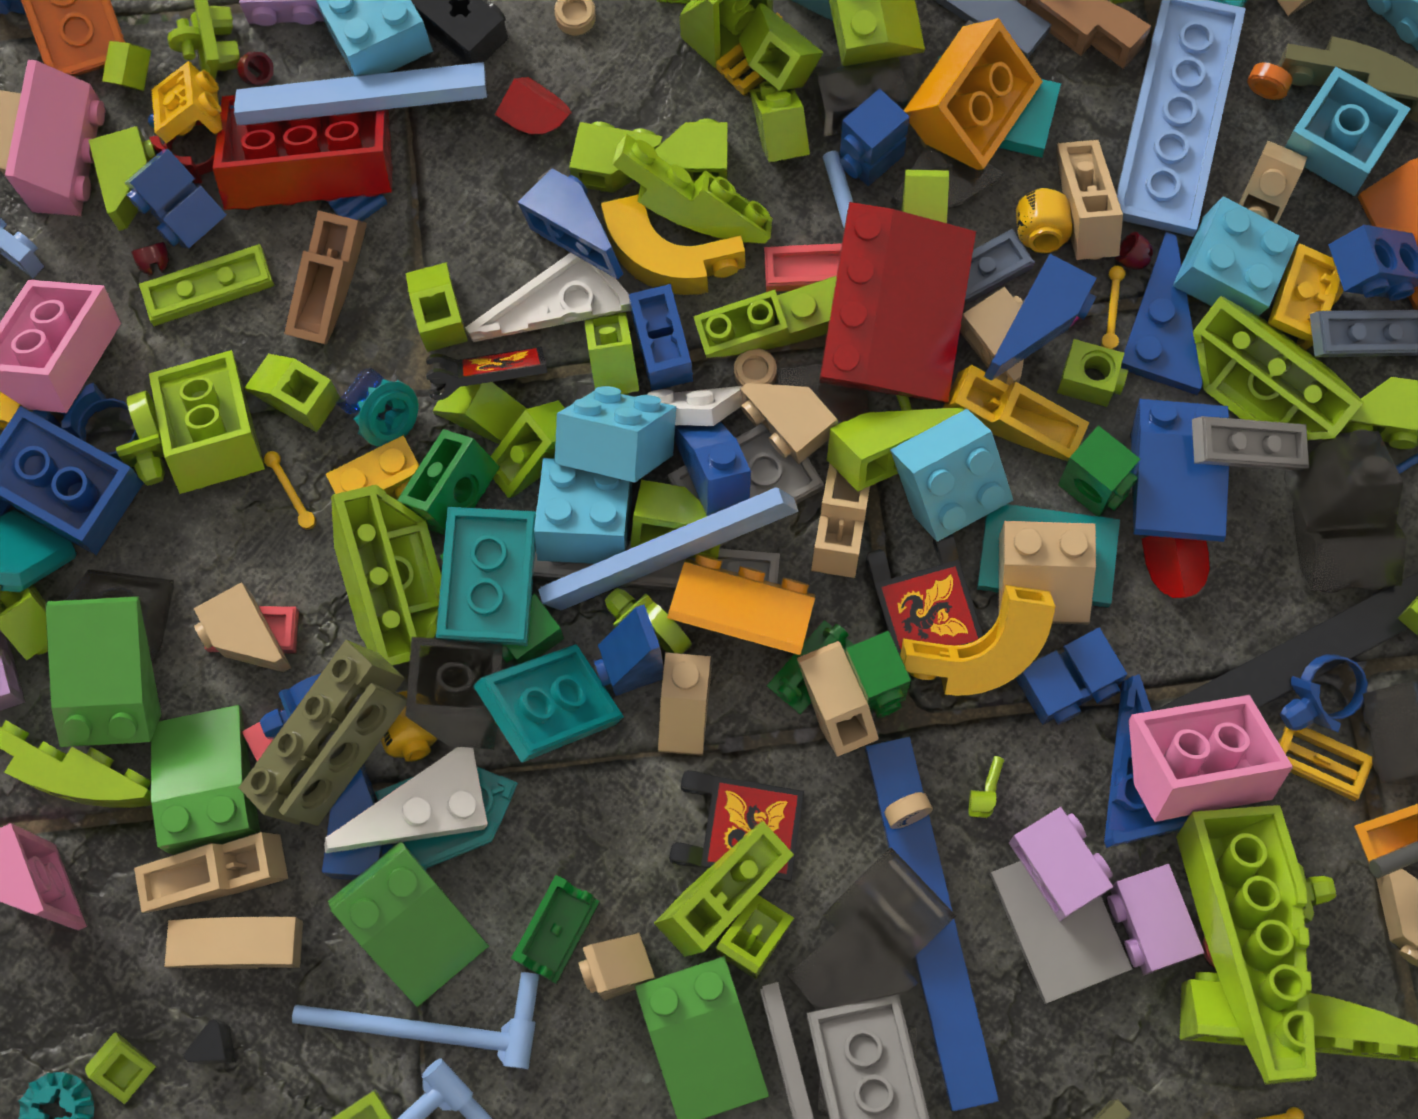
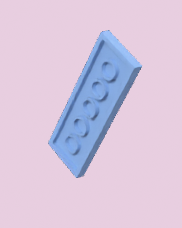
(1179, 114)

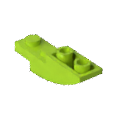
(703, 206)
(767, 320)
(72, 775)

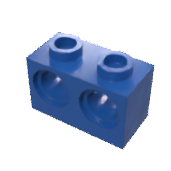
(1377, 262)
(661, 337)

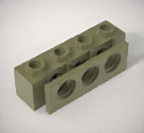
(321, 711)

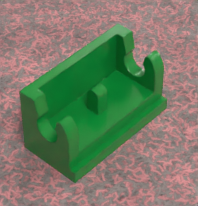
(555, 929)

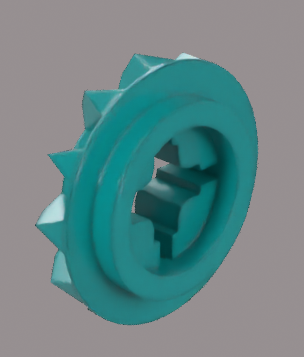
(397, 420)
(73, 1096)

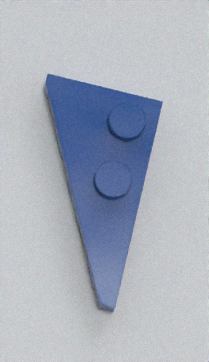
(1162, 333)
(1127, 814)

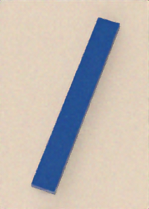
(941, 962)

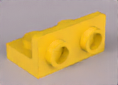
(183, 100)
(1306, 287)
(386, 466)

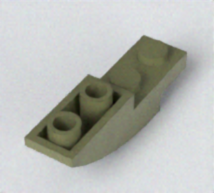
(1362, 61)

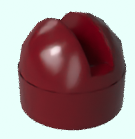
(258, 62)
(1135, 251)
(150, 254)

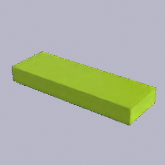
(206, 285)

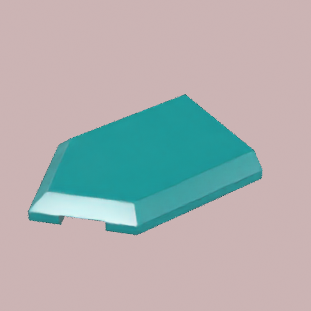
(29, 551)
(496, 796)

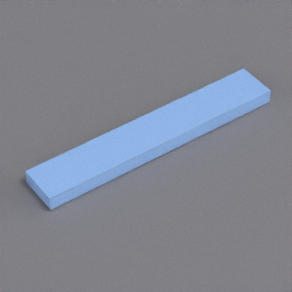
(360, 94)
(668, 549)

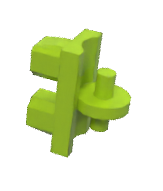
(206, 23)

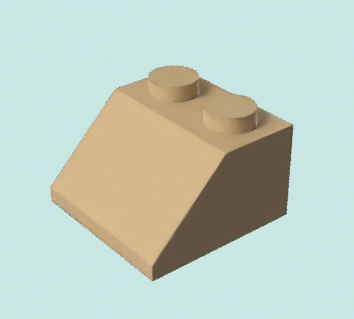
(1053, 560)

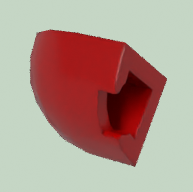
(532, 107)
(1177, 564)

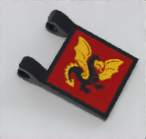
(483, 369)
(926, 603)
(734, 812)

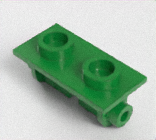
(789, 681)

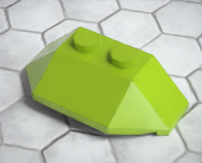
(1268, 374)
(386, 570)

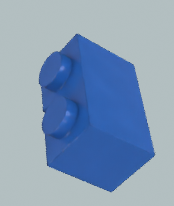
(873, 137)
(174, 200)
(1066, 680)

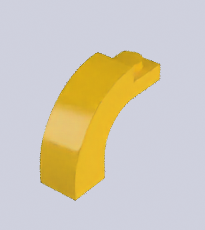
(660, 261)
(995, 657)

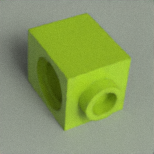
(1086, 356)

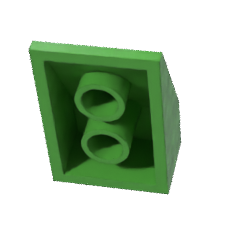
(100, 672)
(197, 781)
(407, 924)
(702, 1040)

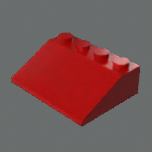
(302, 158)
(897, 303)

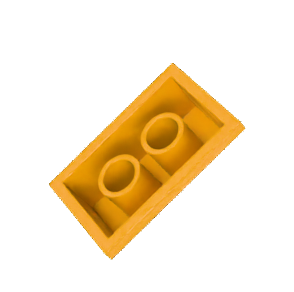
(974, 94)
(742, 604)

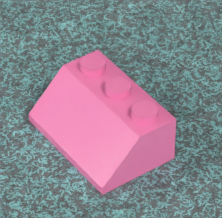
(50, 140)
(53, 342)
(1205, 757)
(36, 878)

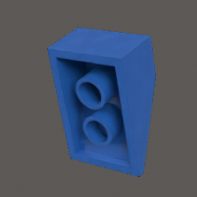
(63, 480)
(1172, 492)

